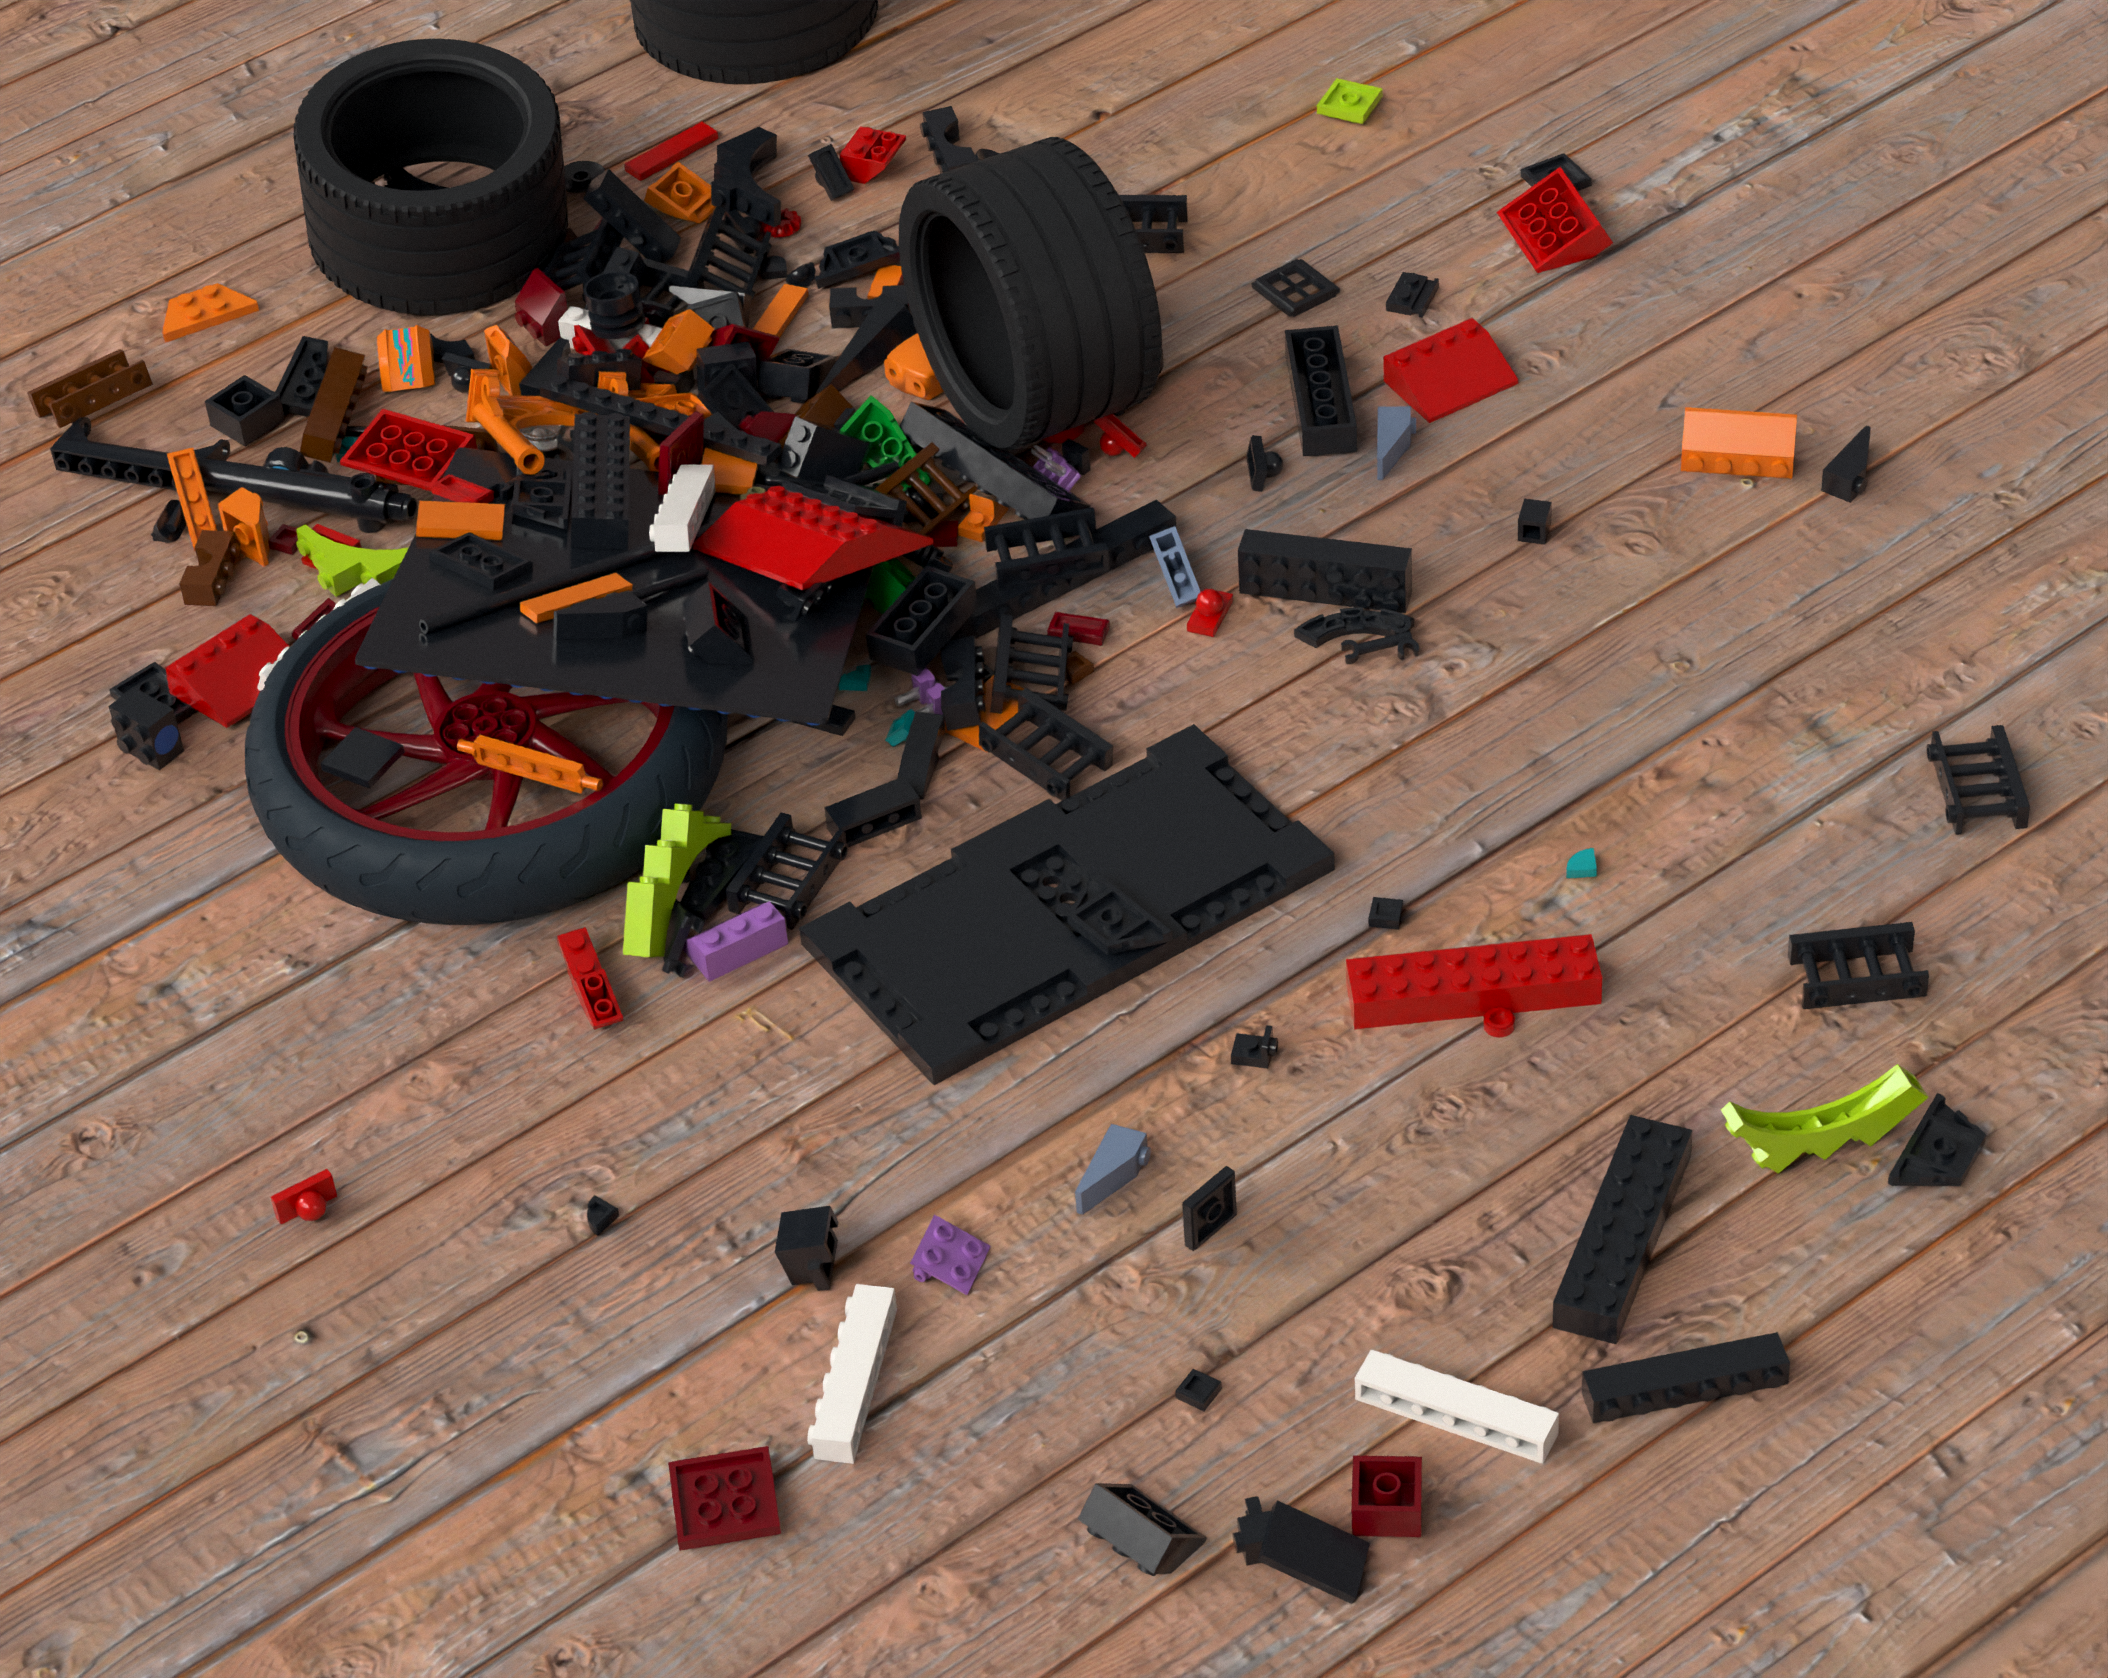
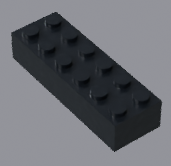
(1320, 391)
(1325, 570)

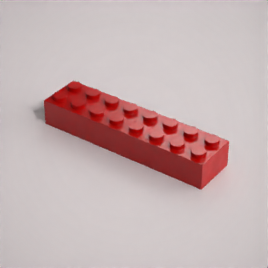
(1473, 980)

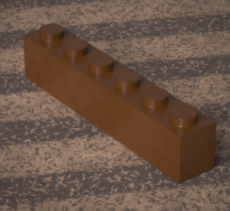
(334, 405)

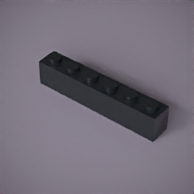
(1685, 1377)

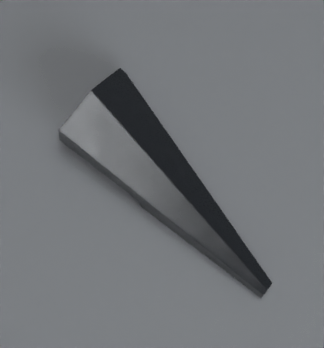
(881, 332)

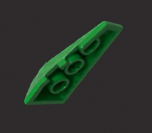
(879, 427)

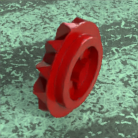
(789, 224)

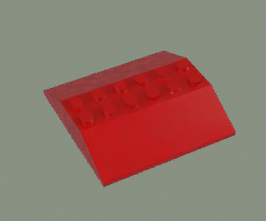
(802, 538)

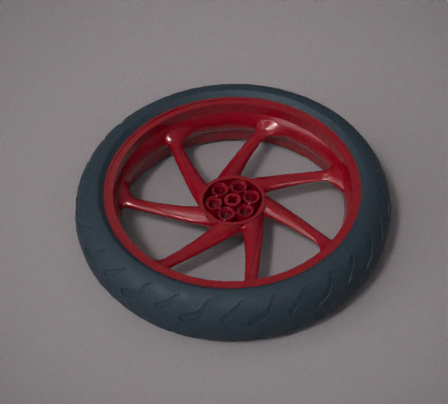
(457, 875)

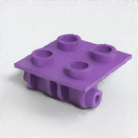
(949, 1255)

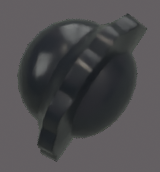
(802, 275)

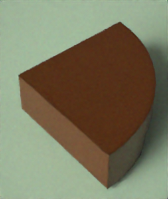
(1077, 667)

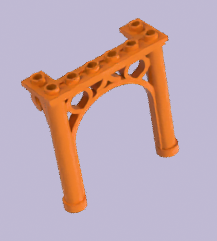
(506, 415)

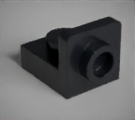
(1254, 1050)

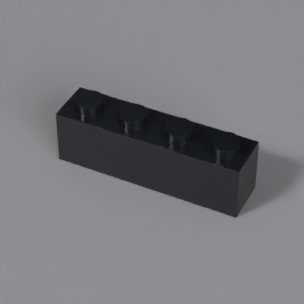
(632, 217)

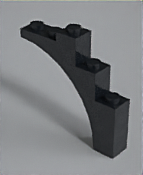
(733, 175)

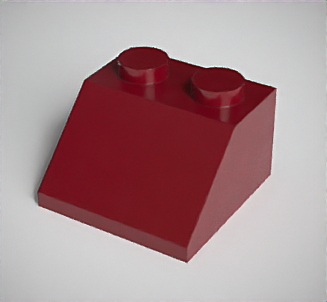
(540, 307)
(761, 342)

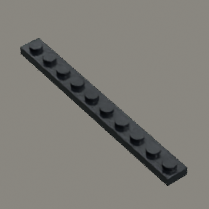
(659, 419)

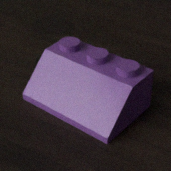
(737, 941)

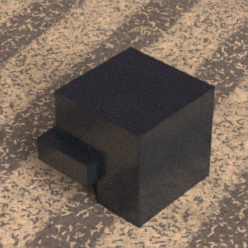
(808, 1246)

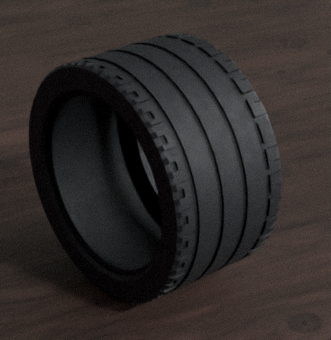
(750, 37)
(425, 106)
(1030, 292)

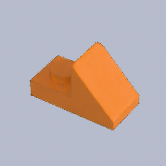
(982, 514)

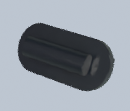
(170, 523)

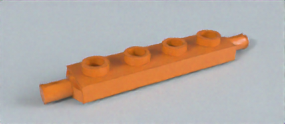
(530, 764)

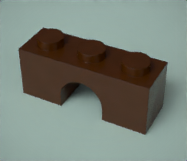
(216, 556)

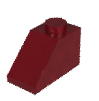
(767, 425)

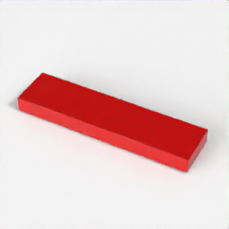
(671, 151)

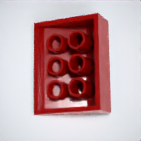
(1554, 224)
(1448, 370)
(406, 449)
(224, 671)

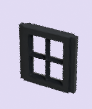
(1326, 288)

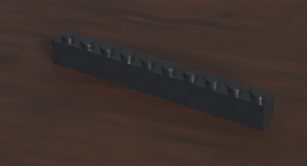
(1125, 541)

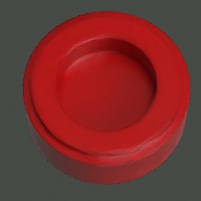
(1499, 1022)

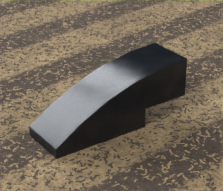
(921, 750)

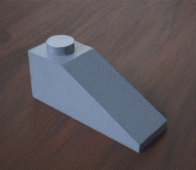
(1393, 436)
(1175, 566)
(1113, 1166)

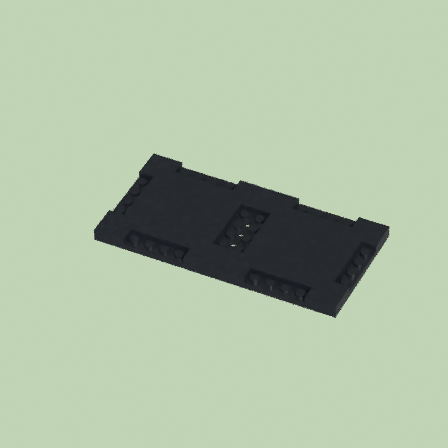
(987, 948)

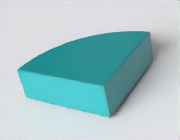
(856, 680)
(1582, 864)

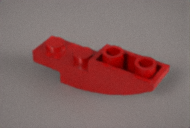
(589, 979)

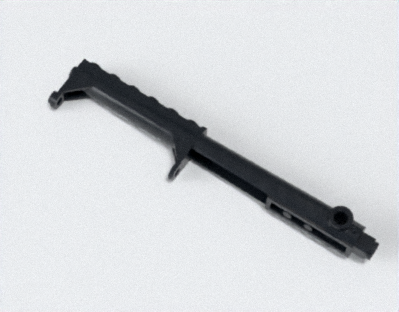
(353, 497)

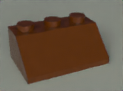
(821, 408)

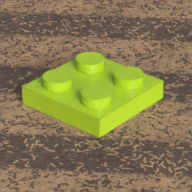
(1349, 101)

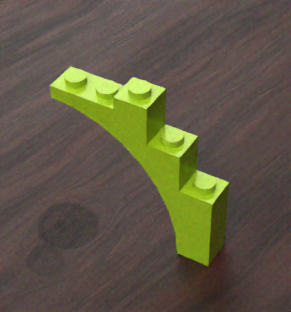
(346, 566)
(665, 866)
(1863, 1115)

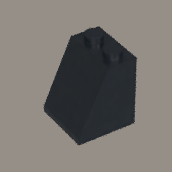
(821, 450)

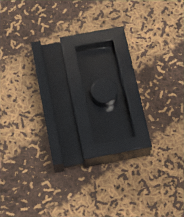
(1412, 294)

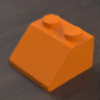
(677, 342)
(245, 516)

